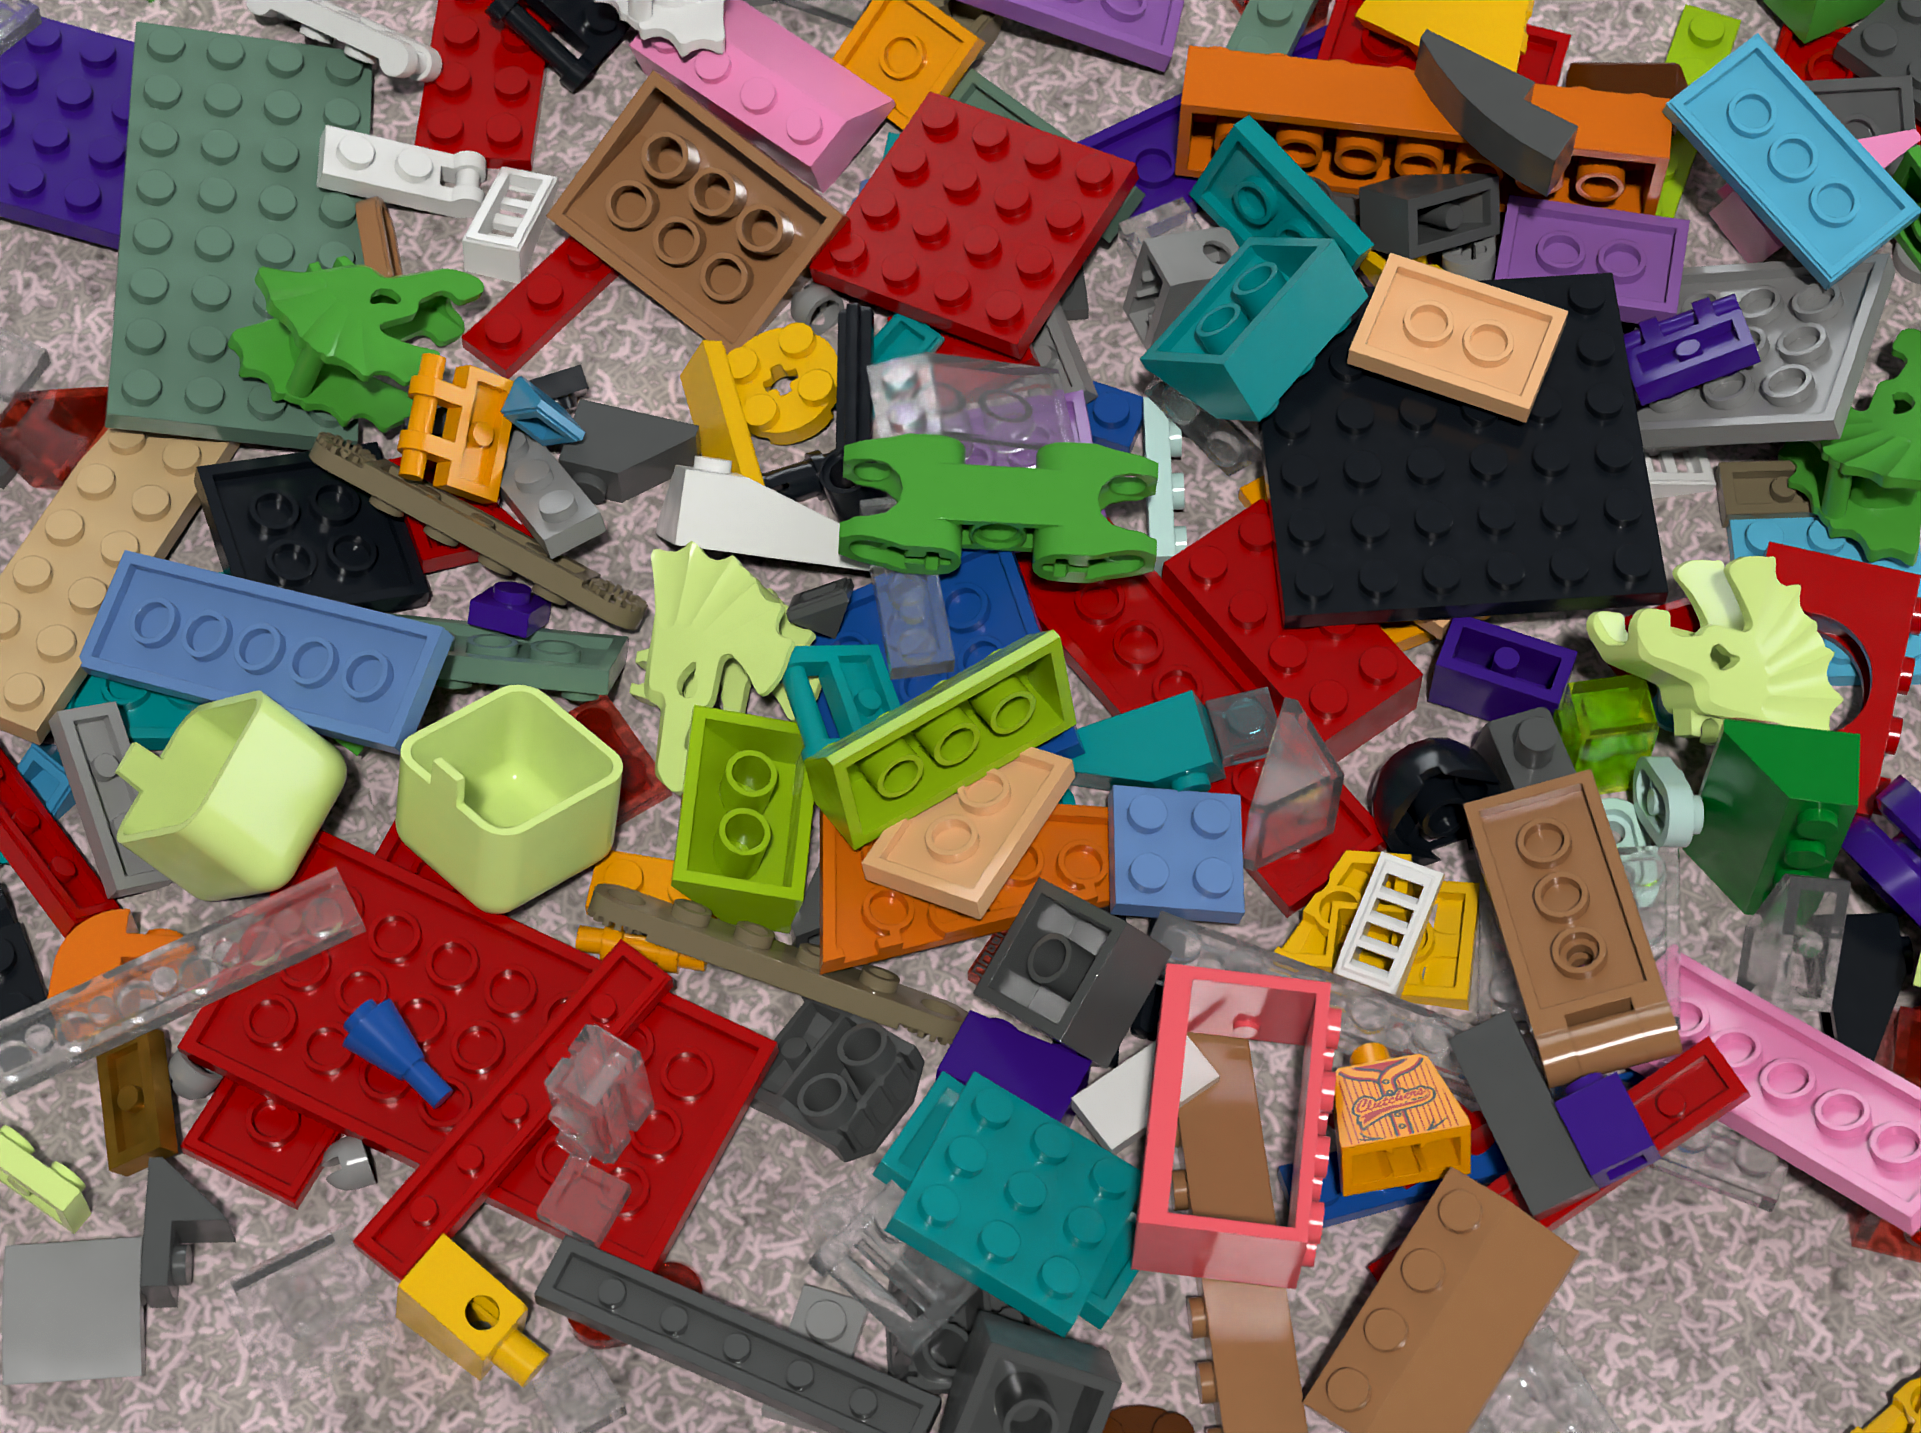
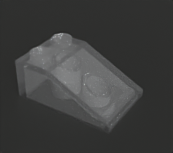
(990, 406)

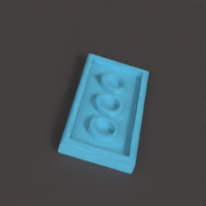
(1792, 161)

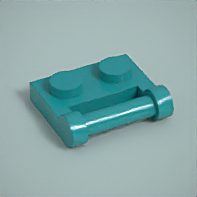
(853, 684)

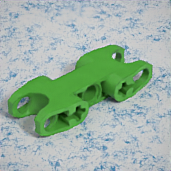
(1000, 508)

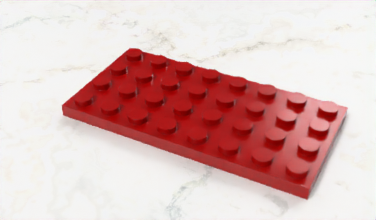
(473, 999)

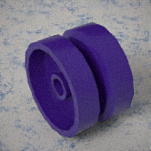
(1892, 864)

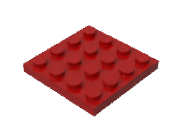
(975, 224)

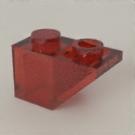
(51, 432)

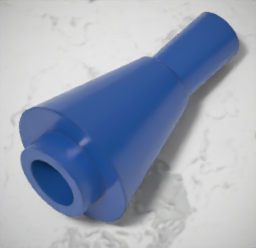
(385, 1041)

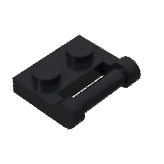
(584, 23)

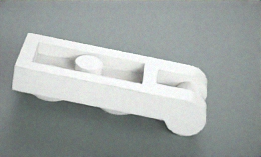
(401, 173)

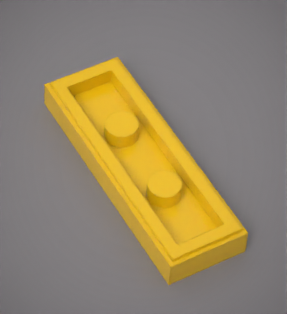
(718, 409)

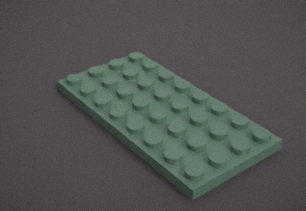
(209, 195)

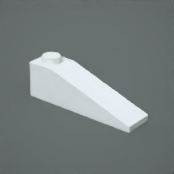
(745, 517)

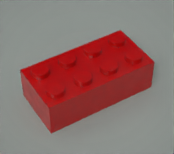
(1342, 675)

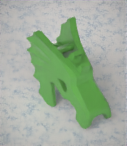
(343, 329)
(1871, 476)

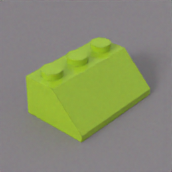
(744, 818)

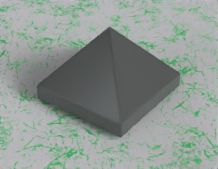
(821, 607)

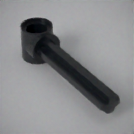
(853, 409)

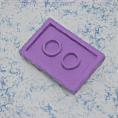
(1577, 239)

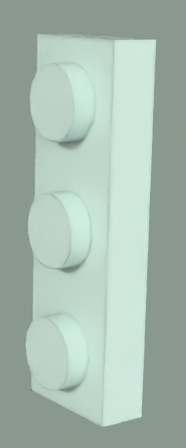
(1161, 442)

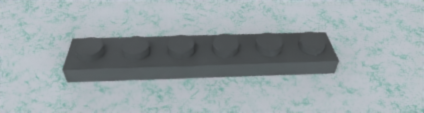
(729, 1345)

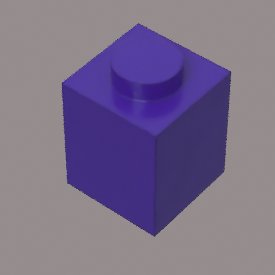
(1606, 1128)

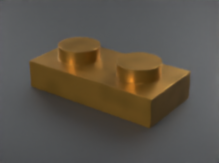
(137, 1103)

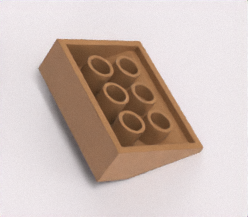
(697, 215)

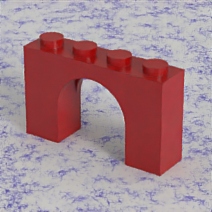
(1869, 617)

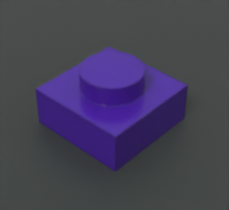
(509, 609)

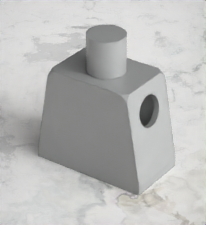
(1171, 275)

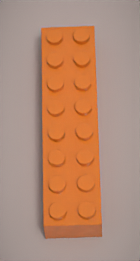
(1378, 124)

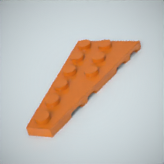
(874, 923)

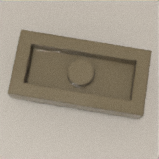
(1759, 491)

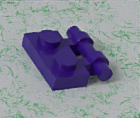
(1689, 348)

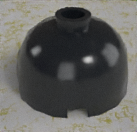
(1426, 790)

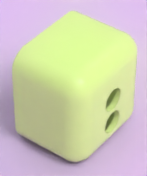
(231, 797)
(508, 797)

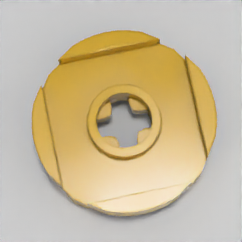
(778, 354)

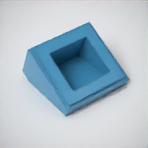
(540, 415)
(47, 778)

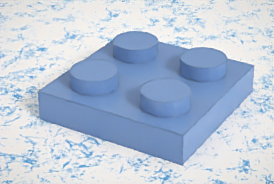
(1175, 854)

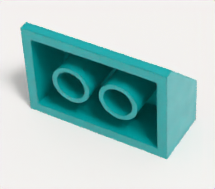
(1257, 325)

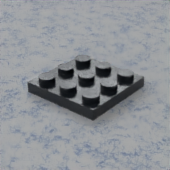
(309, 532)

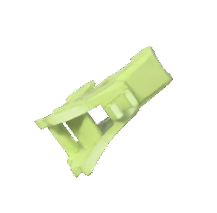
(711, 635)
(1746, 662)

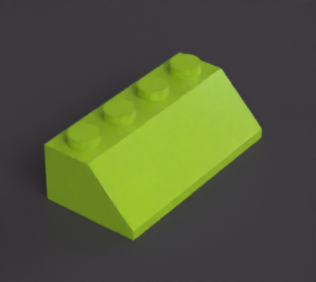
(943, 739)

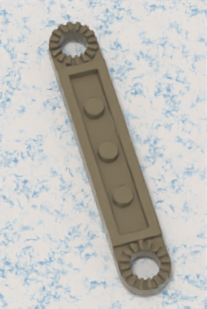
(456, 521)
(755, 954)

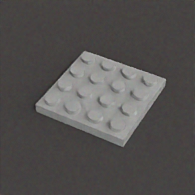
(1808, 348)

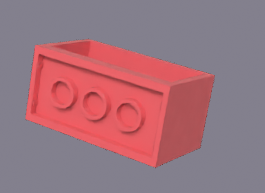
(1252, 1009)

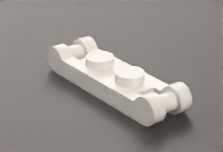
(364, 38)

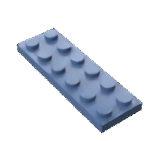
(224, 636)

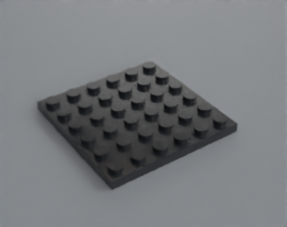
(1447, 510)

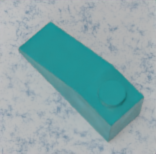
(1151, 747)

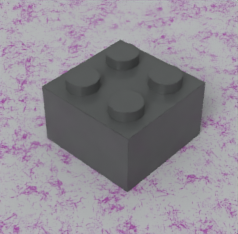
(1073, 972)

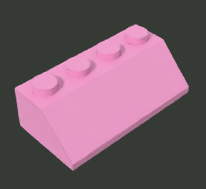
(776, 93)

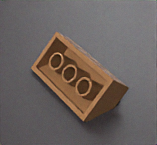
(1444, 1316)

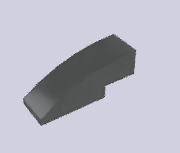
(1495, 112)
(1522, 1115)

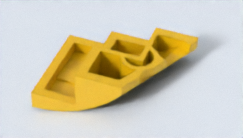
(1483, 26)
(1444, 949)

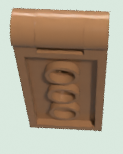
(1565, 906)

